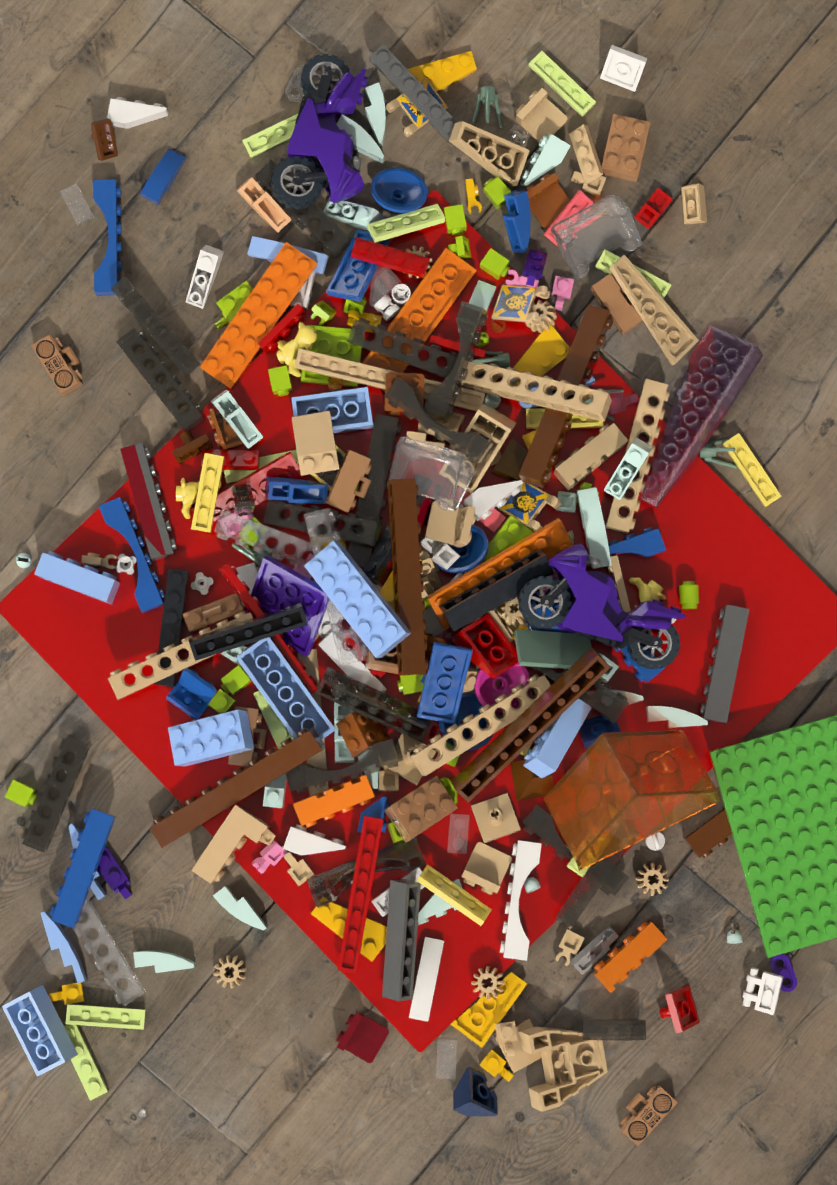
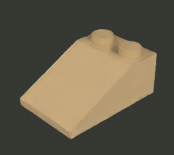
(315, 443)

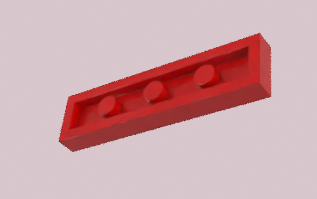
(390, 257)

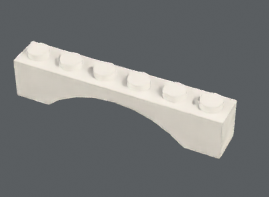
(527, 858)

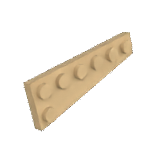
(663, 323)

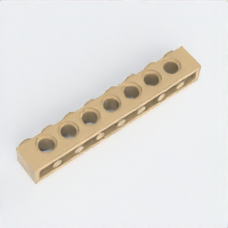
(487, 384)
(650, 389)
(122, 689)
(427, 765)

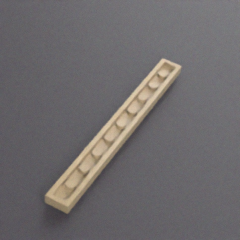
(372, 376)

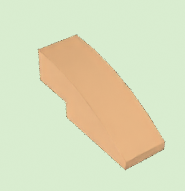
(263, 204)

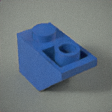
(375, 810)

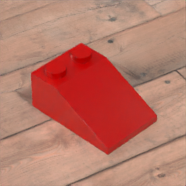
(490, 646)

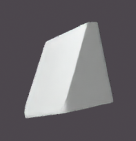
(445, 556)

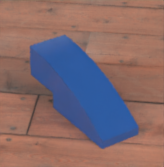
(162, 176)
(518, 220)
(296, 490)

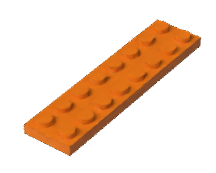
(426, 306)
(258, 315)
(549, 539)

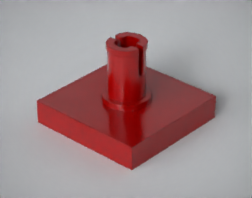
(680, 1009)

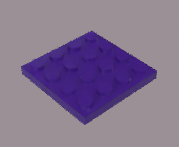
(283, 587)

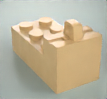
(495, 428)
(228, 839)

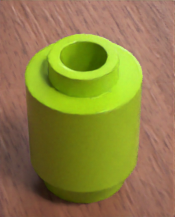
(689, 595)

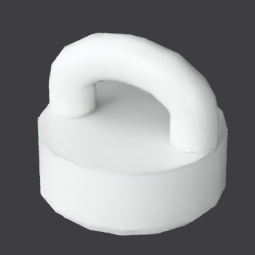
(655, 841)

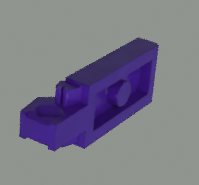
(534, 266)
(114, 874)

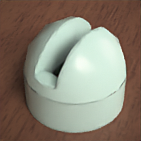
(492, 400)
(22, 564)
(531, 884)
(734, 938)

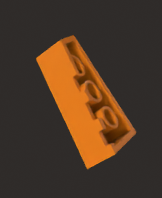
(333, 800)
(629, 955)

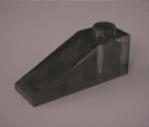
(242, 500)
(614, 1029)

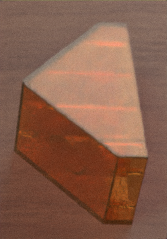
(627, 792)

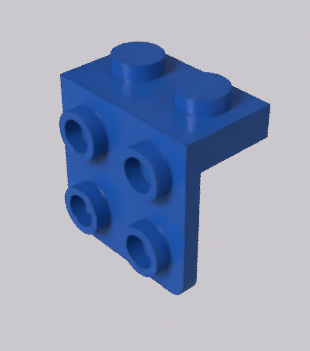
(192, 694)

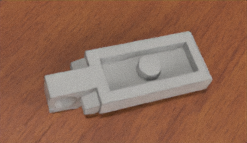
(594, 950)

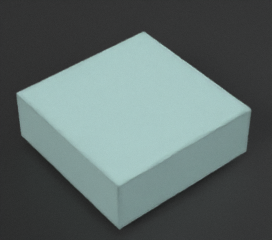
(567, 501)

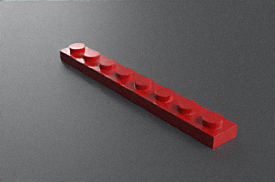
(253, 606)
(360, 894)

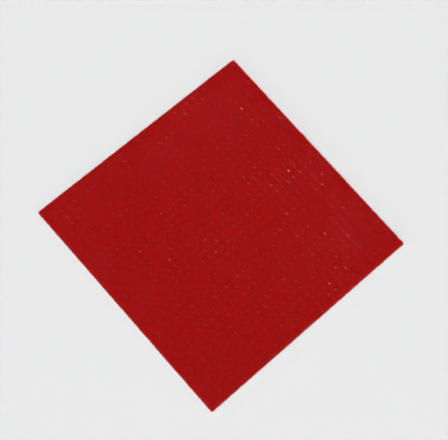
(706, 539)

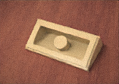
(694, 204)

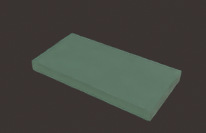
(549, 648)

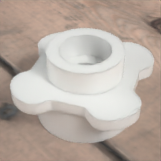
(122, 559)
(202, 588)

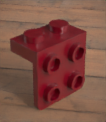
(362, 1037)

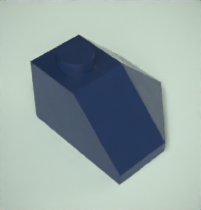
(473, 1096)

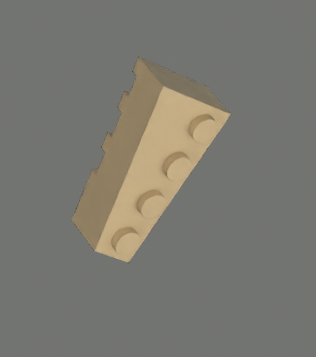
(491, 152)
(590, 456)

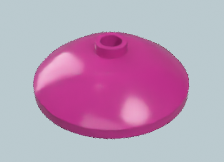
(487, 691)

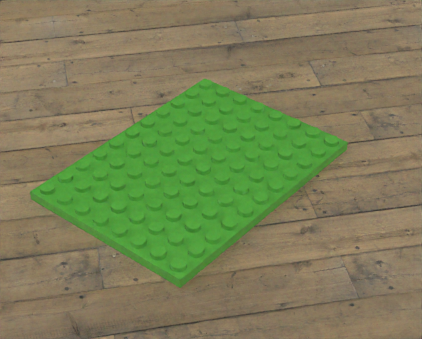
(785, 829)

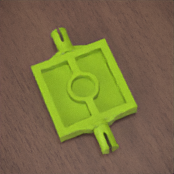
(232, 303)

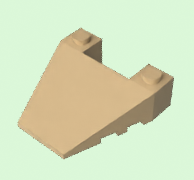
(566, 1061)

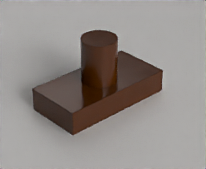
(104, 139)
(191, 447)

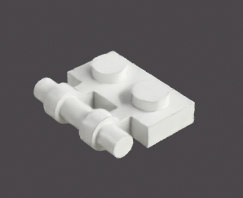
(768, 993)

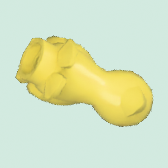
(288, 350)
(187, 494)
(649, 591)

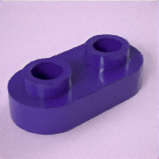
(785, 970)

